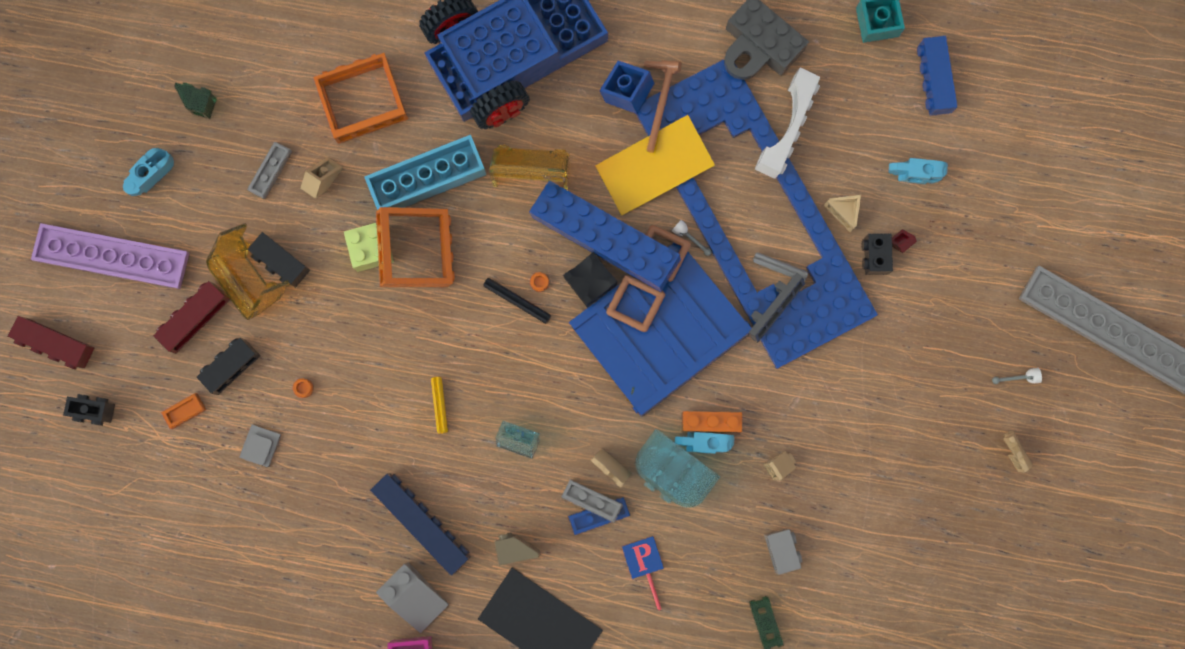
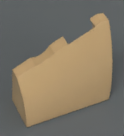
(1018, 456)

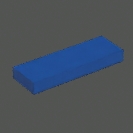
(587, 520)

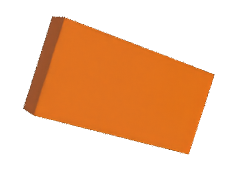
(183, 411)

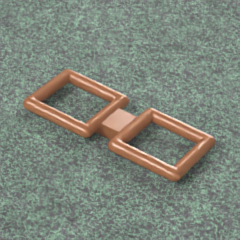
(611, 311)

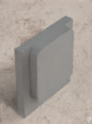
(260, 446)

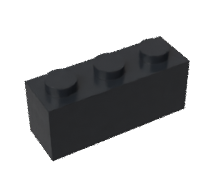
(277, 260)
(228, 365)

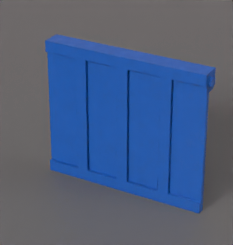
(684, 338)

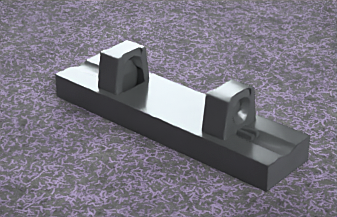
(786, 295)

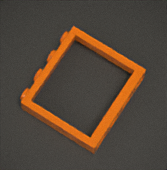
(369, 125)
(384, 249)

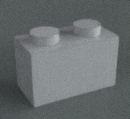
(783, 551)

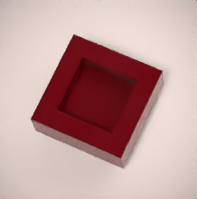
(903, 240)

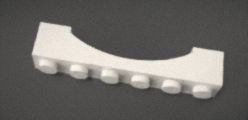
(802, 89)

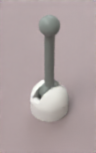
(682, 229)
(1032, 376)

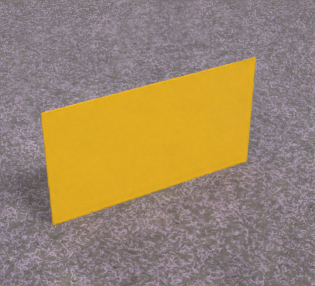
(640, 176)

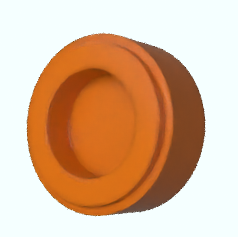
(539, 282)
(303, 388)

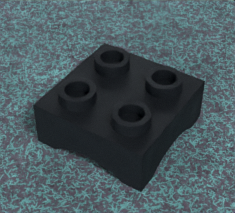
(590, 279)

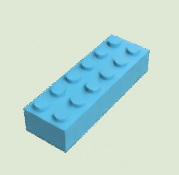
(426, 174)

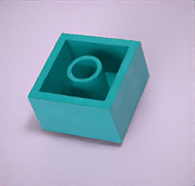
(879, 19)

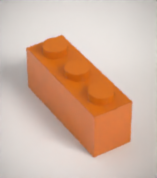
(711, 422)

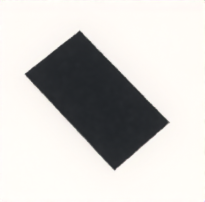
(536, 618)

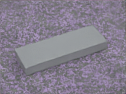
(269, 170)
(592, 501)

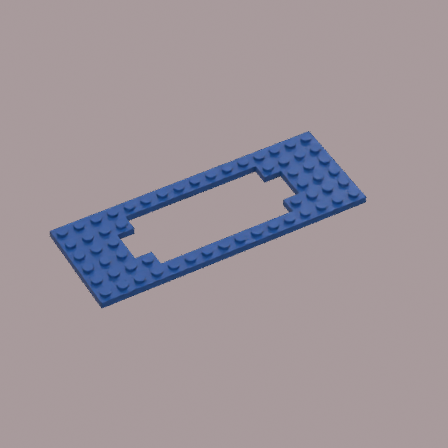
(817, 312)

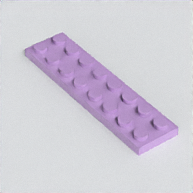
(110, 256)

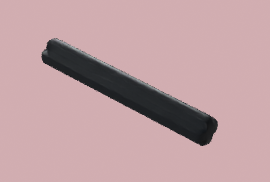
(517, 300)

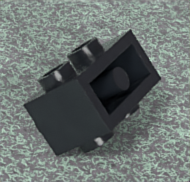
(878, 254)
(83, 408)

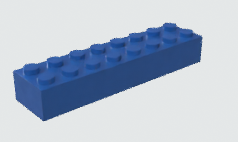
(605, 236)

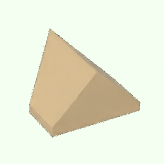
(845, 210)

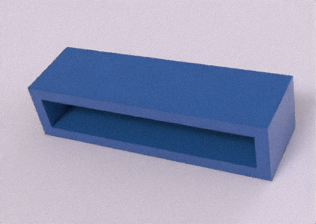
(937, 75)

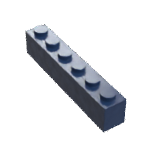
(420, 523)

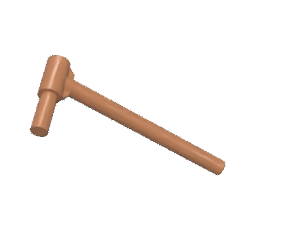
(669, 68)

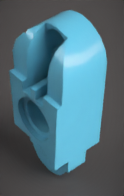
(157, 162)
(919, 170)
(706, 442)

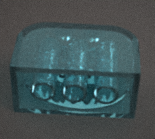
(673, 471)

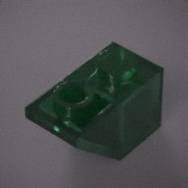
(197, 101)

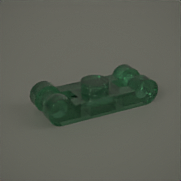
(766, 623)

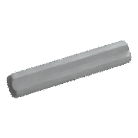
(778, 266)

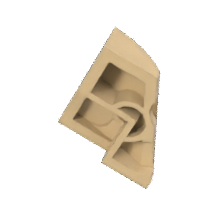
(611, 467)

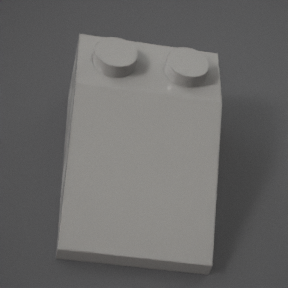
(412, 597)

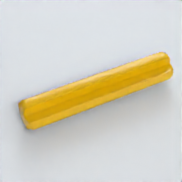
(439, 405)

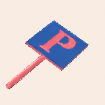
(642, 560)

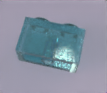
(517, 439)

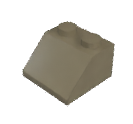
(514, 549)

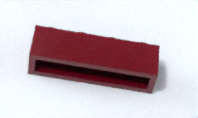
(191, 317)
(51, 342)

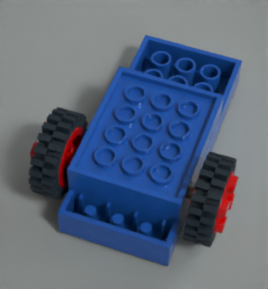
(501, 50)

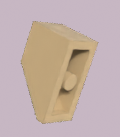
(320, 177)
(780, 465)

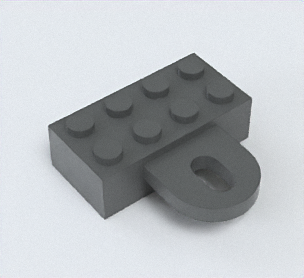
(763, 38)

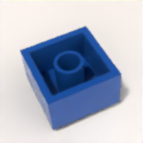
(627, 87)

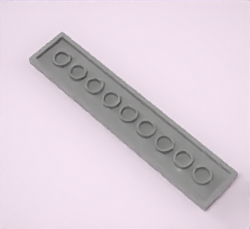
(1106, 327)

